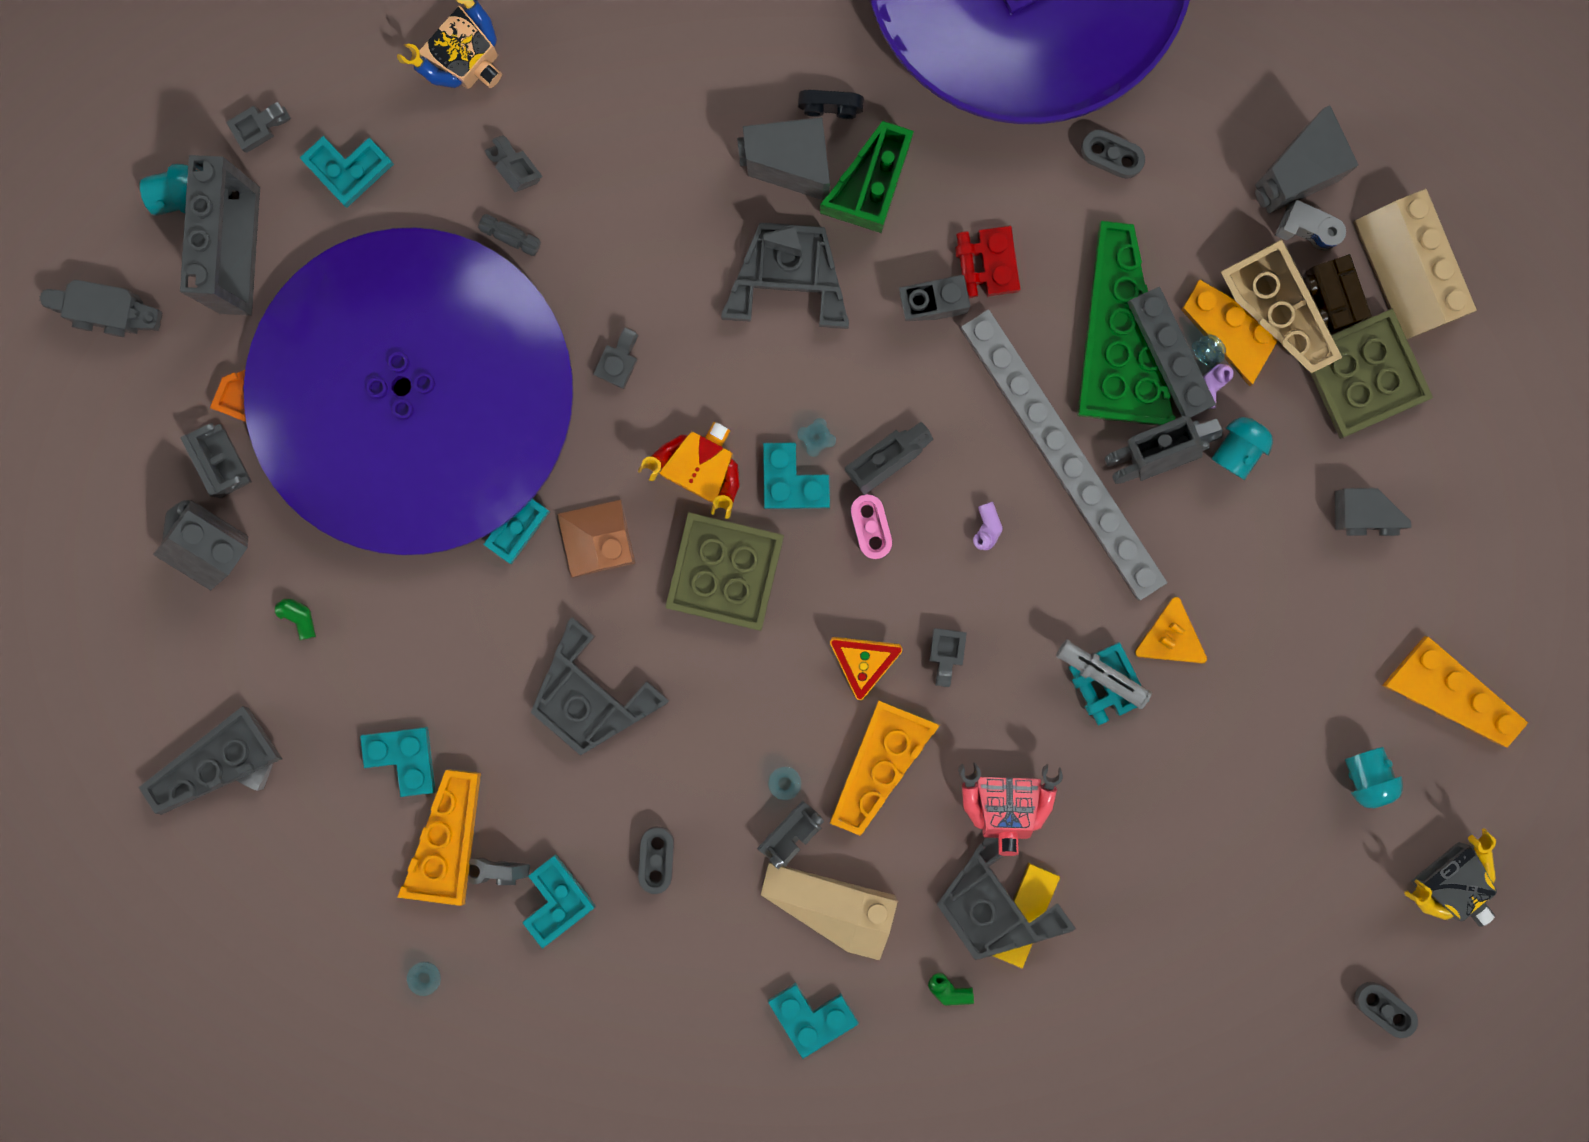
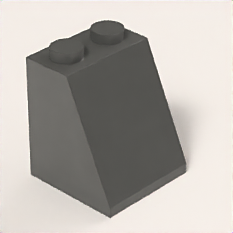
(787, 155)
(1309, 164)
(202, 546)

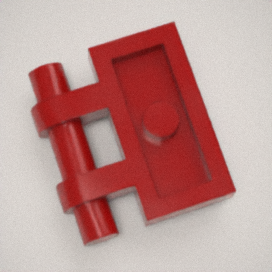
(998, 261)

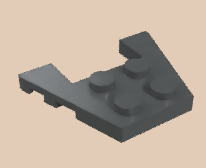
(783, 271)
(578, 706)
(986, 913)

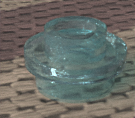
(777, 791)
(416, 985)

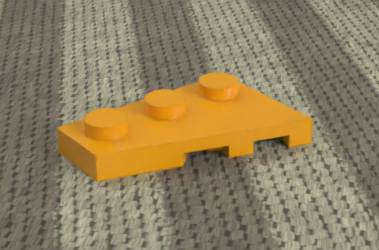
(1244, 338)

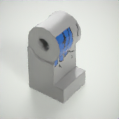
(1311, 224)

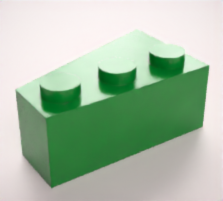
(871, 180)

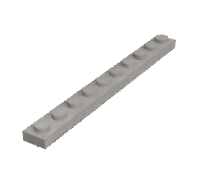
(1063, 455)

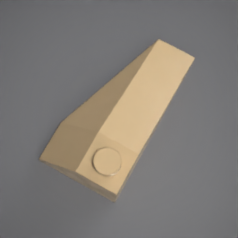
(1278, 298)
(840, 911)

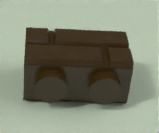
(1338, 293)

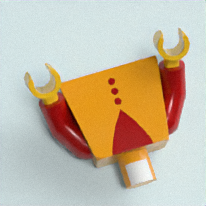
(699, 466)

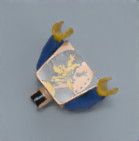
(459, 50)

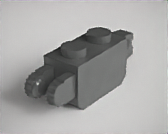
(102, 306)
(1164, 448)

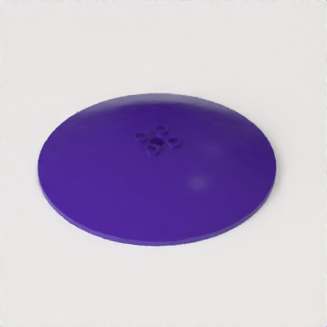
(1029, 55)
(481, 407)

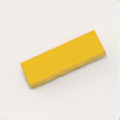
(1033, 900)

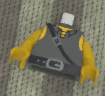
(1459, 882)

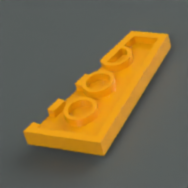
(1450, 690)
(885, 754)
(443, 854)

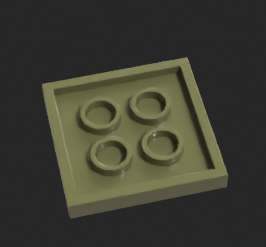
(1373, 376)
(724, 571)

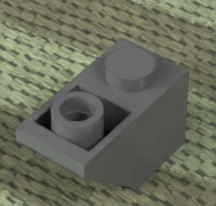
(935, 299)
(1367, 510)

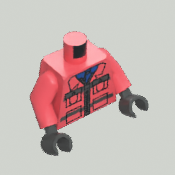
(1008, 806)

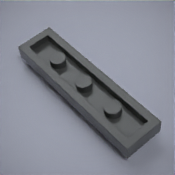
(1171, 353)

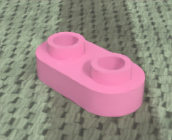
(871, 527)

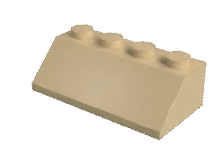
(1415, 264)

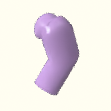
(1217, 378)
(990, 529)

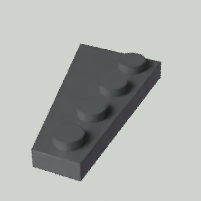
(218, 758)

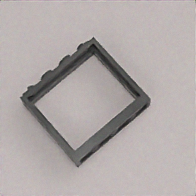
(220, 236)

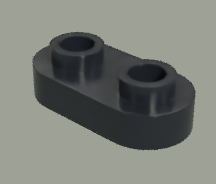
(842, 104)

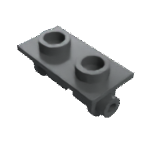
(799, 824)

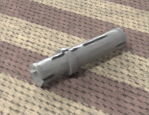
(1092, 667)

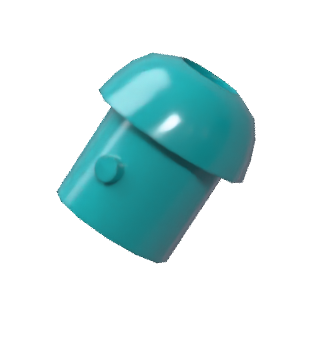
(166, 190)
(1243, 446)
(1374, 779)

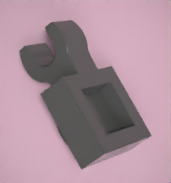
(253, 127)
(513, 166)
(617, 363)
(947, 650)
(504, 872)

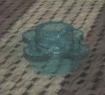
(1209, 350)
(815, 446)

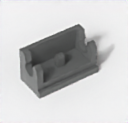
(216, 460)

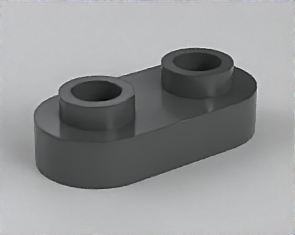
(1113, 151)
(656, 859)
(1385, 1008)

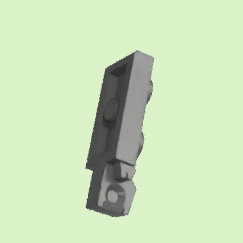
(888, 457)

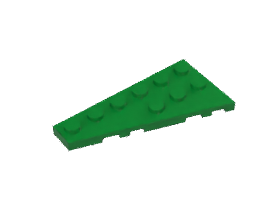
(1118, 367)

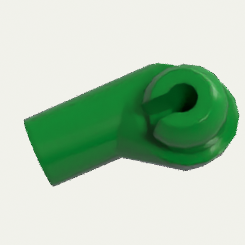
(298, 614)
(947, 993)

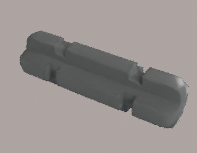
(509, 234)

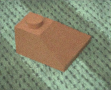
(596, 538)

